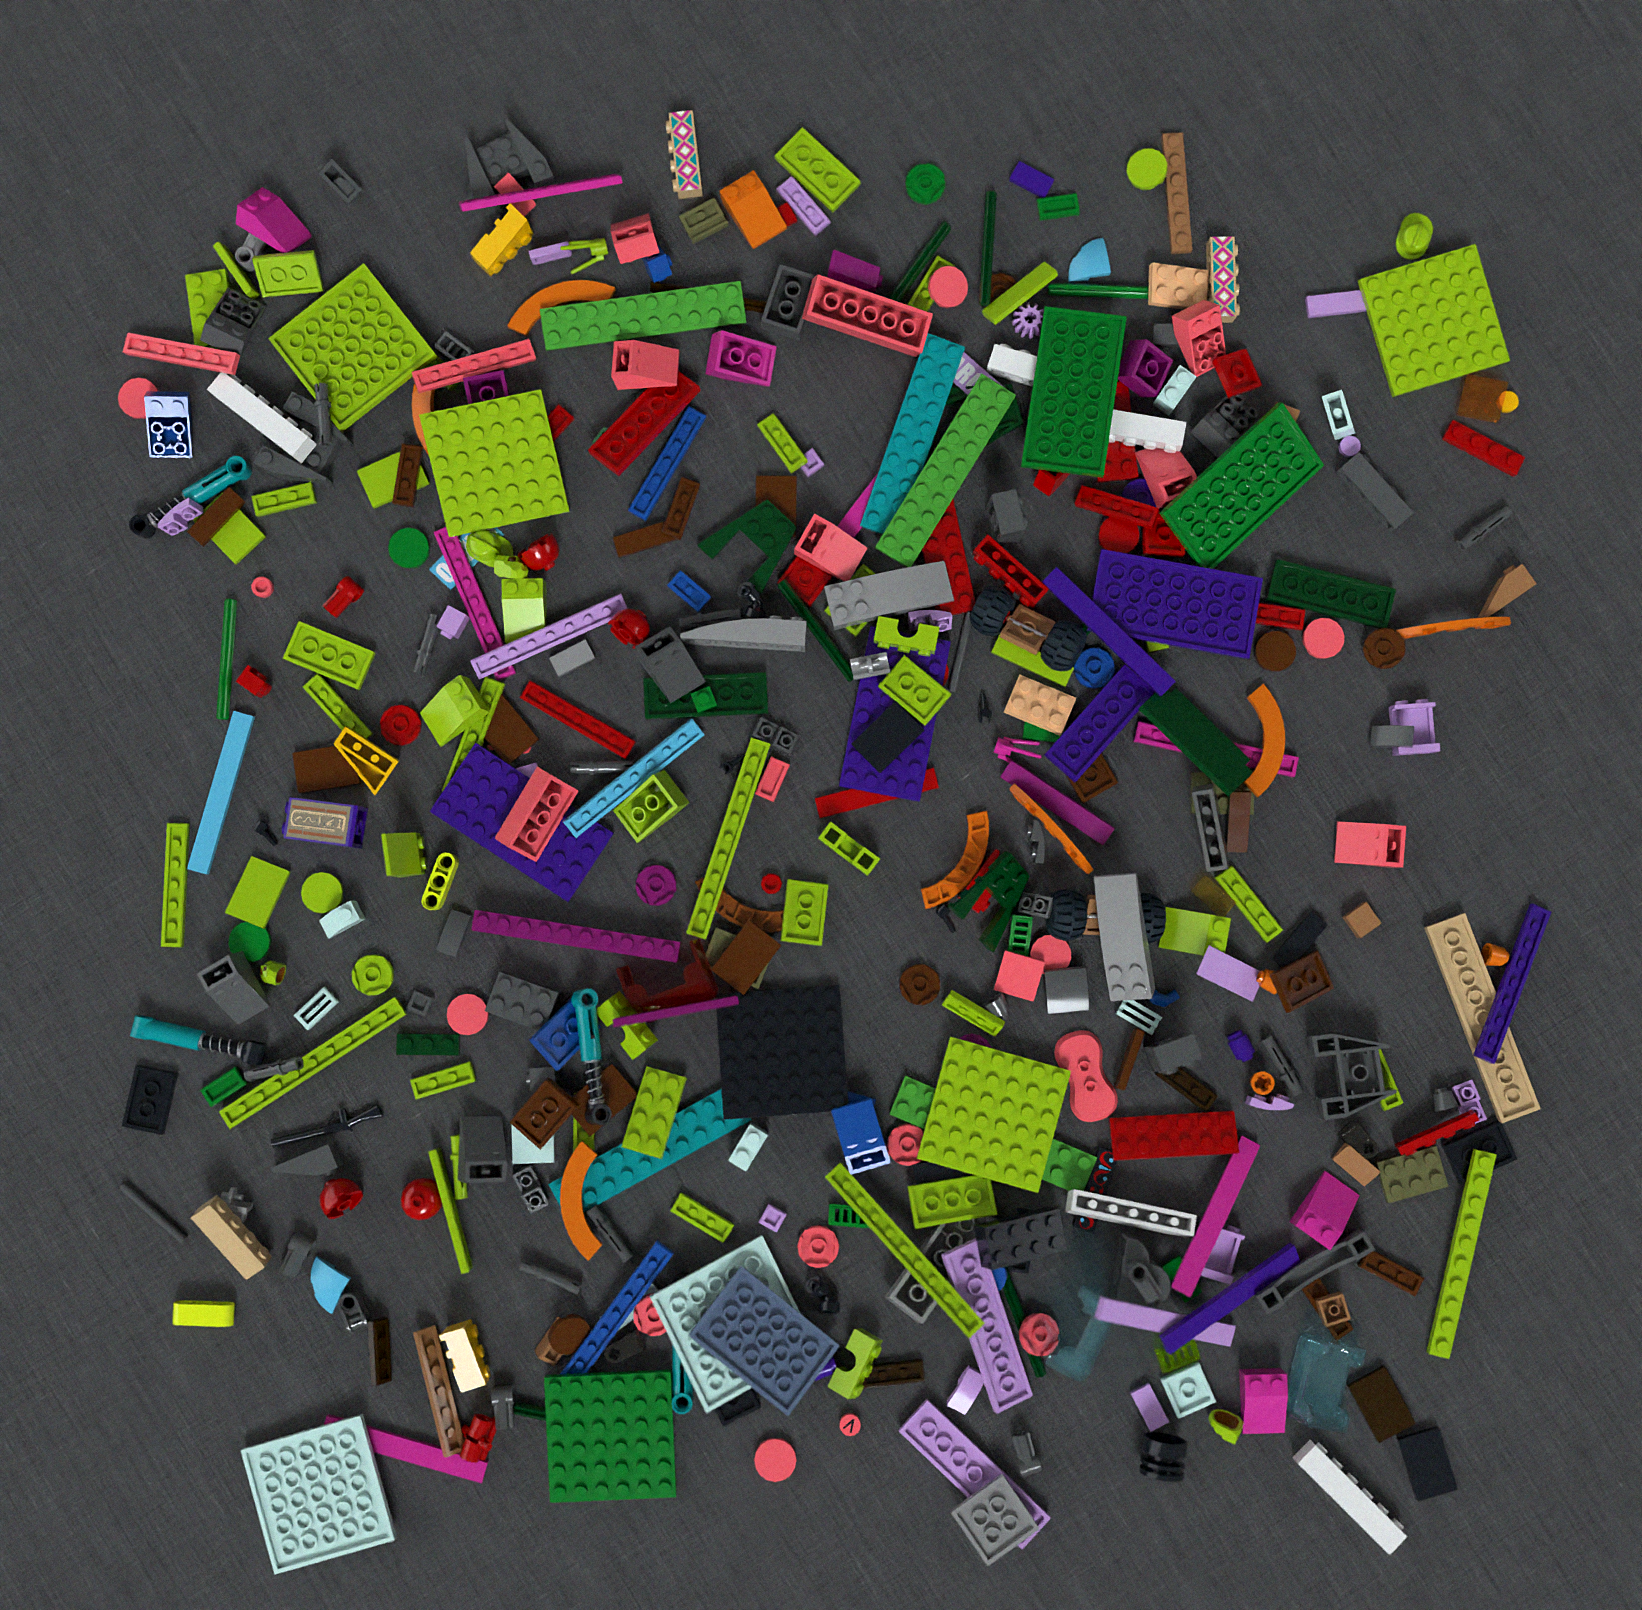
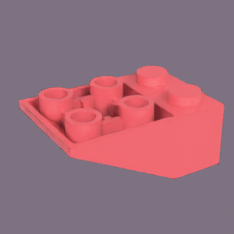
(634, 238)
(1200, 335)
(644, 365)
(1165, 474)
(830, 548)
(1370, 844)

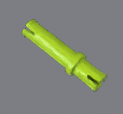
(459, 1187)

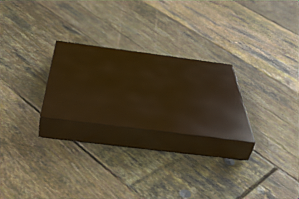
(1381, 1404)

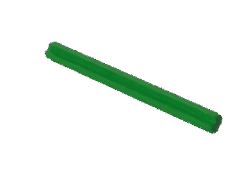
(1092, 290)
(226, 659)

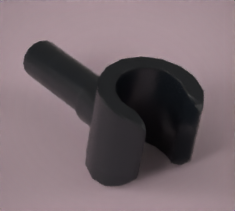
(984, 710)
(733, 763)
(261, 828)
(942, 912)

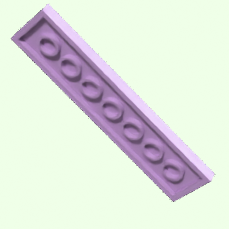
(994, 1341)
(960, 1458)

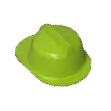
(1414, 236)
(486, 546)

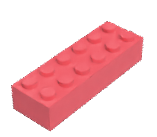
(867, 315)

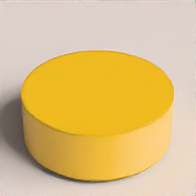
(1510, 402)

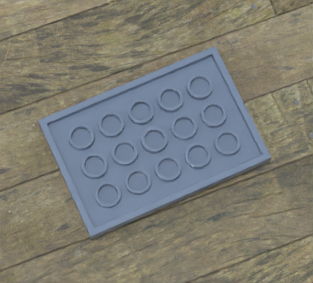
(763, 1340)

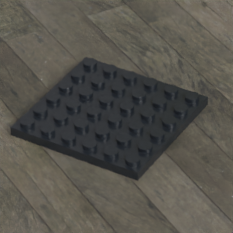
(782, 1052)

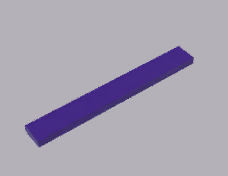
(1108, 632)
(1512, 983)
(1229, 1298)

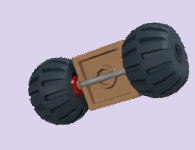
(1027, 628)
(1075, 916)

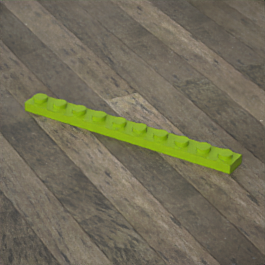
(728, 838)
(313, 1062)
(904, 1250)
(1461, 1253)

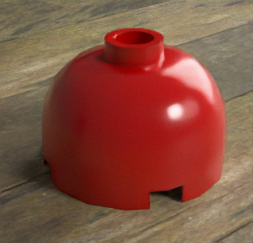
(541, 553)
(630, 626)
(338, 1196)
(421, 1199)

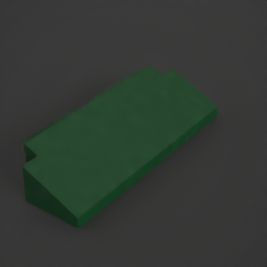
(1198, 739)

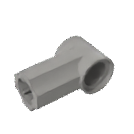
(252, 247)

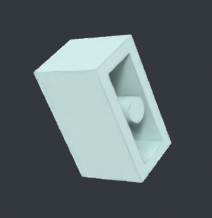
(1174, 390)
(1338, 414)
(748, 1146)

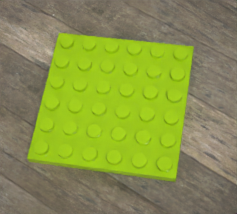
(1433, 320)
(355, 345)
(494, 463)
(993, 1114)

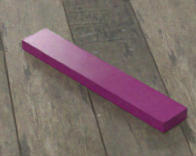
(1057, 802)
(675, 1011)

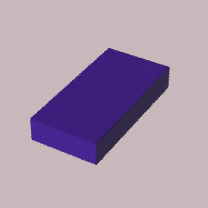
(1031, 179)

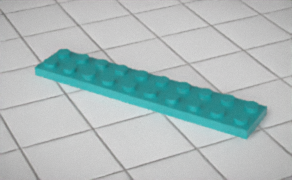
(913, 430)
(623, 1167)

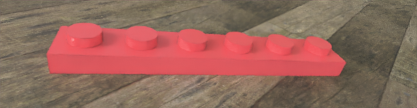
(181, 353)
(472, 365)

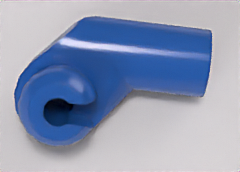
(1164, 1000)

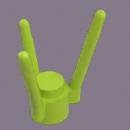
(597, 247)

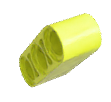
(432, 888)
(203, 1313)

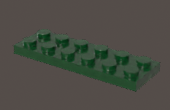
(1330, 594)
(732, 692)

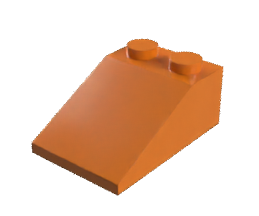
(752, 209)

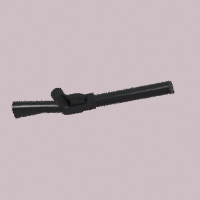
(345, 1124)

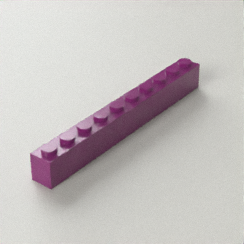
(576, 936)

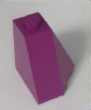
(854, 272)

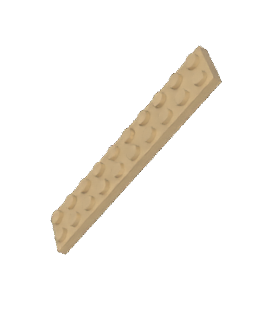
(1472, 998)

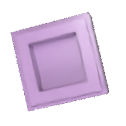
(814, 463)
(772, 1217)

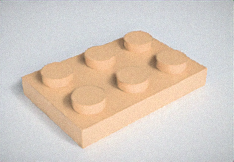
(1176, 286)
(1040, 705)

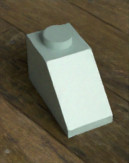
(342, 918)

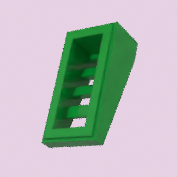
(1016, 918)
(831, 1221)

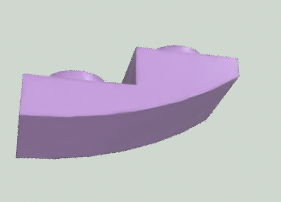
(177, 518)
(930, 617)
(1468, 1099)
(1274, 1103)
(967, 1390)

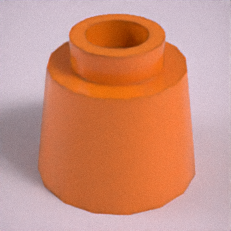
(1494, 955)
(1265, 981)
(1262, 1083)

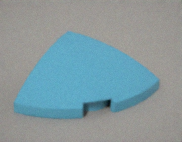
(1090, 262)
(328, 1283)

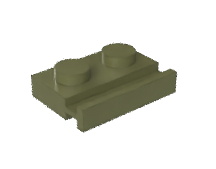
(703, 220)

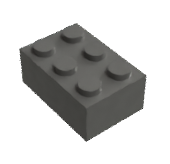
(787, 303)
(1006, 517)
(522, 1000)
(1173, 1052)

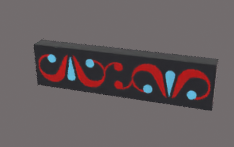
(1098, 1184)

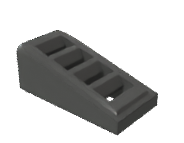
(444, 339)

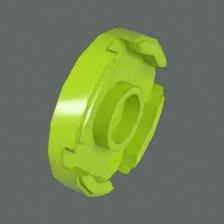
(1147, 169)
(322, 892)
(372, 974)

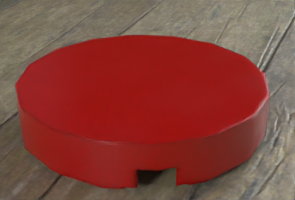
(1118, 535)
(400, 725)

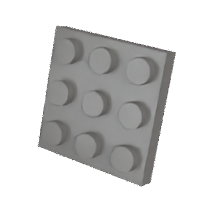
(994, 1519)

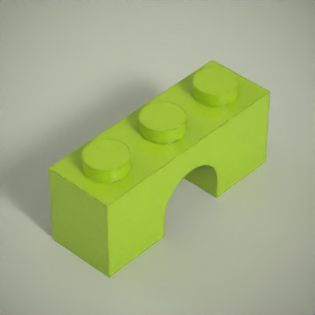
(888, 636)
(848, 848)
(637, 1036)
(865, 1348)

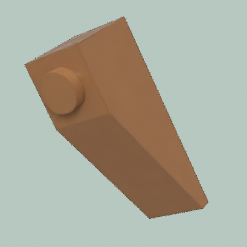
(1507, 588)

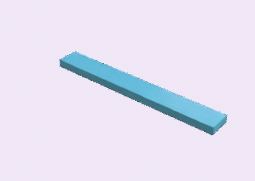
(633, 778)
(221, 792)

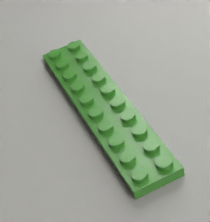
(643, 315)
(945, 471)
(1065, 1164)

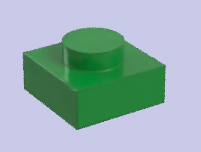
(703, 699)

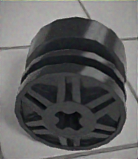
(1163, 1456)

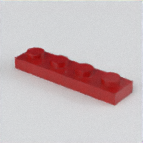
(1483, 448)
(1117, 507)
(1445, 1129)

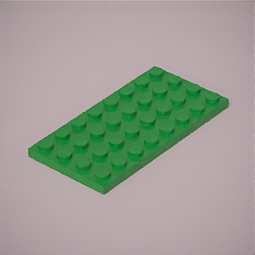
(1073, 391)
(1242, 488)

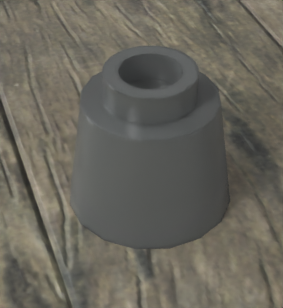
(998, 1005)
(1444, 1099)

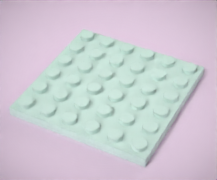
(688, 1299)
(318, 1494)

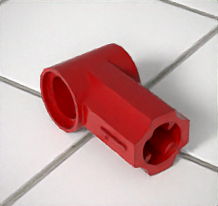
(347, 592)

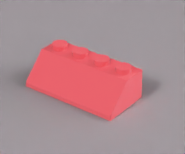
(536, 814)

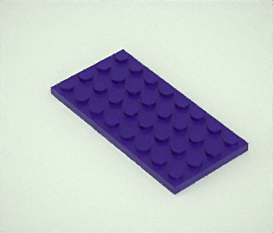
(1178, 603)
(907, 772)
(481, 800)

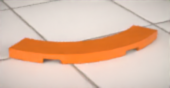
(555, 296)
(421, 404)
(1456, 625)
(1273, 740)
(1052, 828)
(967, 866)
(572, 1204)

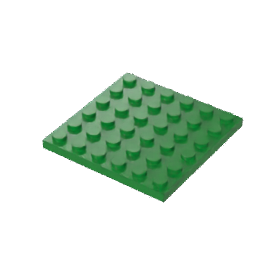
(610, 1436)

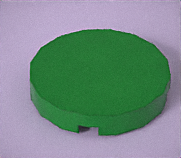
(925, 183)
(409, 548)
(251, 940)

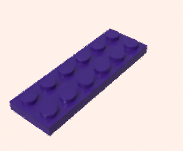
(1099, 723)

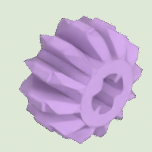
(1023, 325)

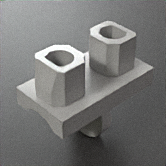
(870, 666)
(235, 1203)

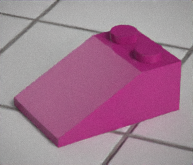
(271, 221)
(740, 359)
(1325, 1210)
(1263, 1400)

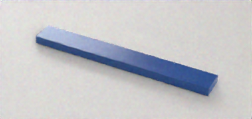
(619, 1309)

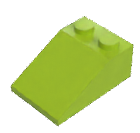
(523, 607)
(454, 709)
(651, 805)
(404, 854)
(1194, 931)

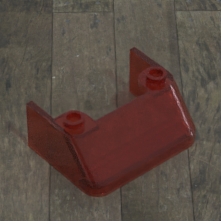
(699, 986)

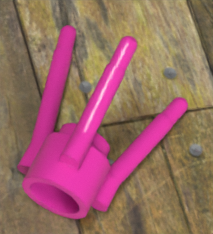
(1005, 746)

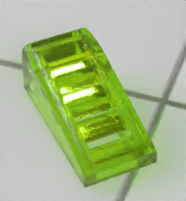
(1180, 1362)

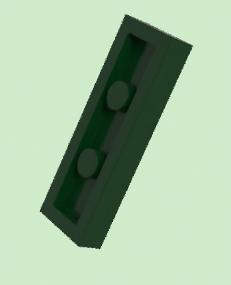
(428, 1044)

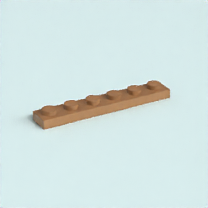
(1177, 194)
(439, 1390)

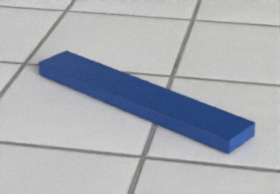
(667, 463)

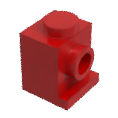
(254, 682)

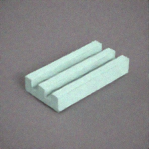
(329, 996)
(1154, 1024)

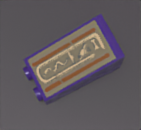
(325, 822)

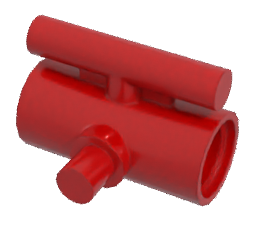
(478, 1438)

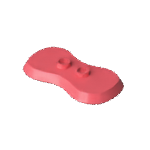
(1090, 1090)

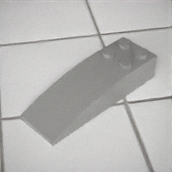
(888, 594)
(752, 633)
(1123, 937)
(907, 1291)

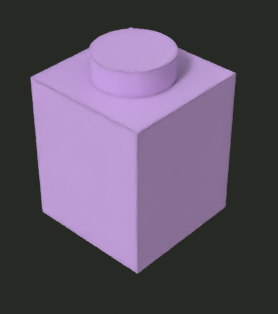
(452, 623)

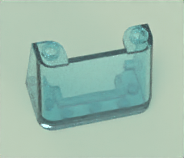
(1079, 1362)
(1320, 1380)

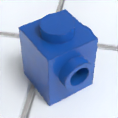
(658, 265)

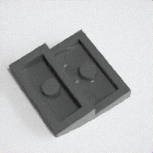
(1066, 989)

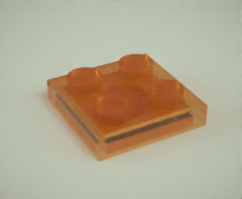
(1482, 398)

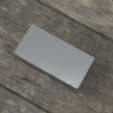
(572, 658)

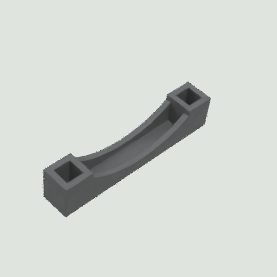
(1346, 1249)

